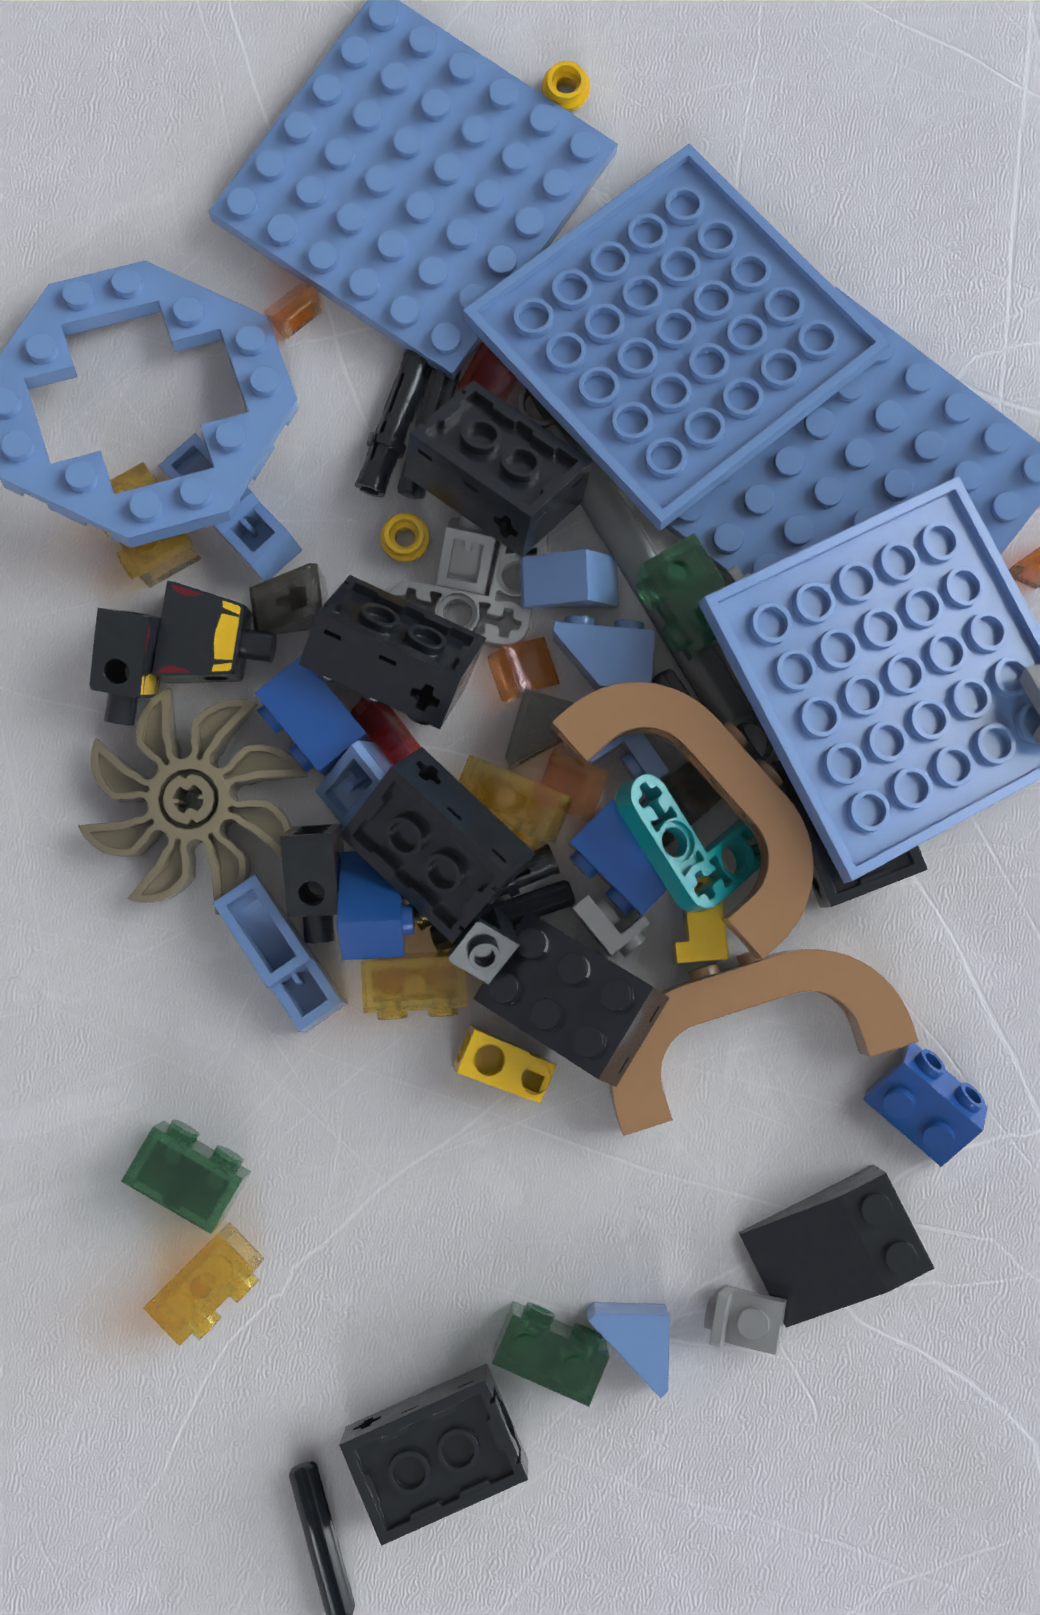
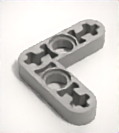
(500, 599)

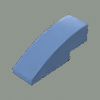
(253, 529)
(279, 954)

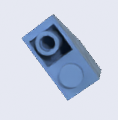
(607, 652)

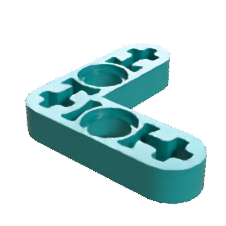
(692, 859)

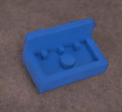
(928, 1104)

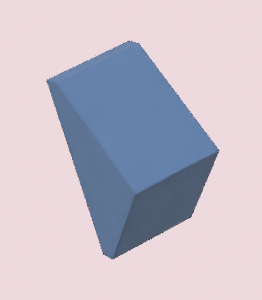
(569, 580)
(353, 779)
(639, 1336)

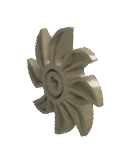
(193, 774)

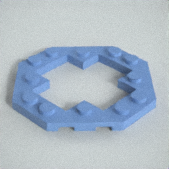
(193, 318)

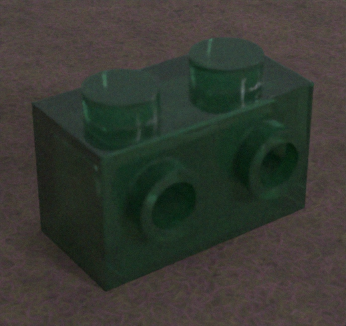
(674, 586)
(187, 1174)
(551, 1352)

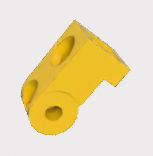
(703, 934)
(503, 1065)

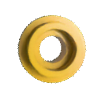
(566, 74)
(400, 523)

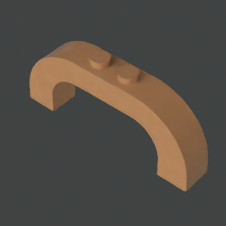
(746, 786)
(867, 999)

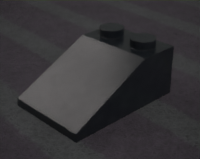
(837, 1247)

